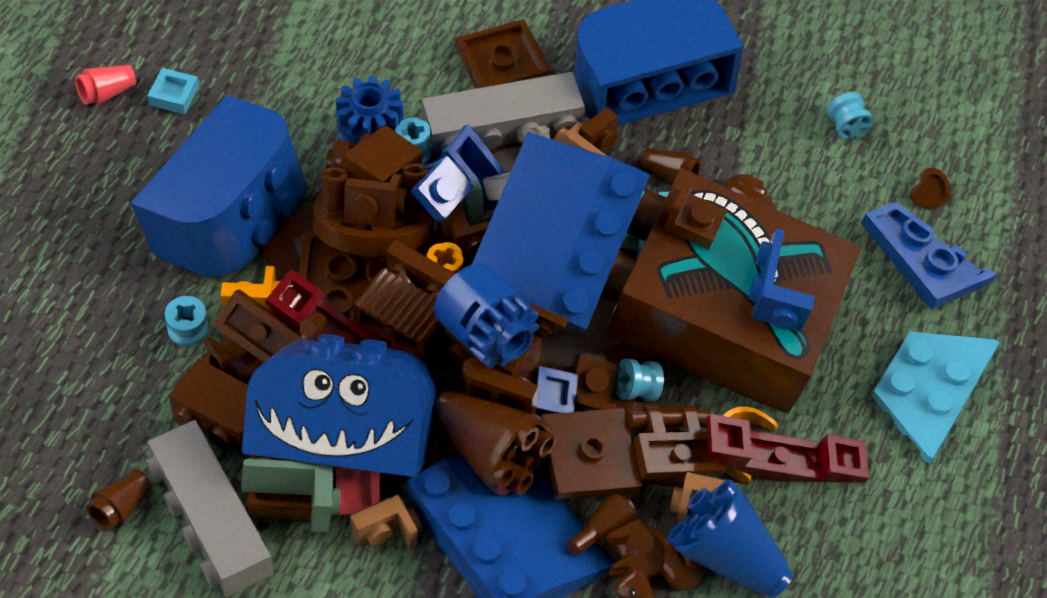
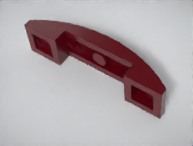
(298, 299)
(783, 456)

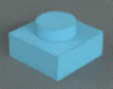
(173, 91)

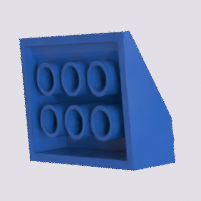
(561, 226)
(503, 541)

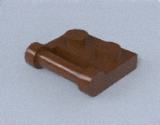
(505, 389)

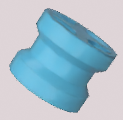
(849, 115)
(185, 331)
(639, 380)

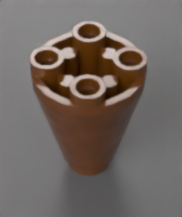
(494, 439)

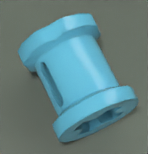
(417, 133)

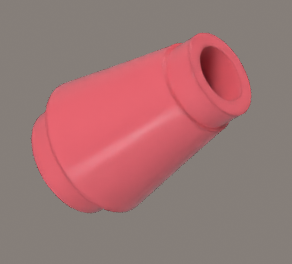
(103, 83)

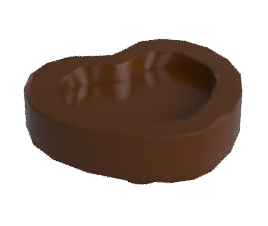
(932, 189)

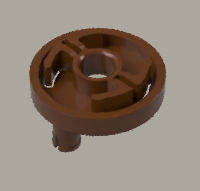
(411, 228)

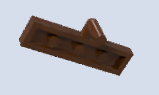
(260, 329)

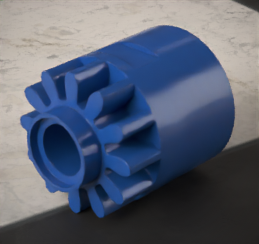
(367, 109)
(486, 315)

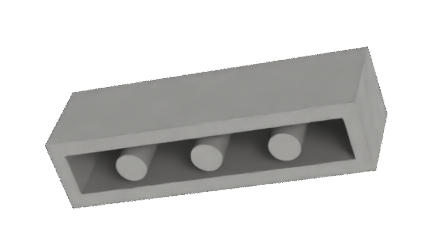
(504, 110)
(209, 508)

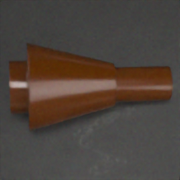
(610, 515)

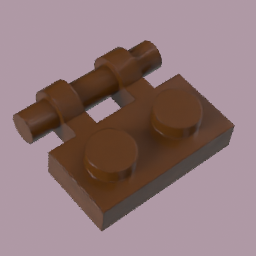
(673, 453)

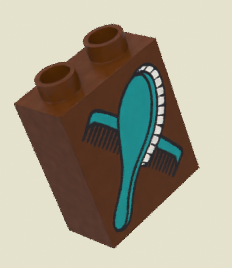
(695, 303)

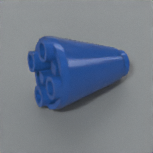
(731, 540)

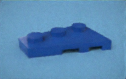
(926, 262)

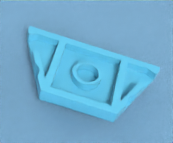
(931, 385)

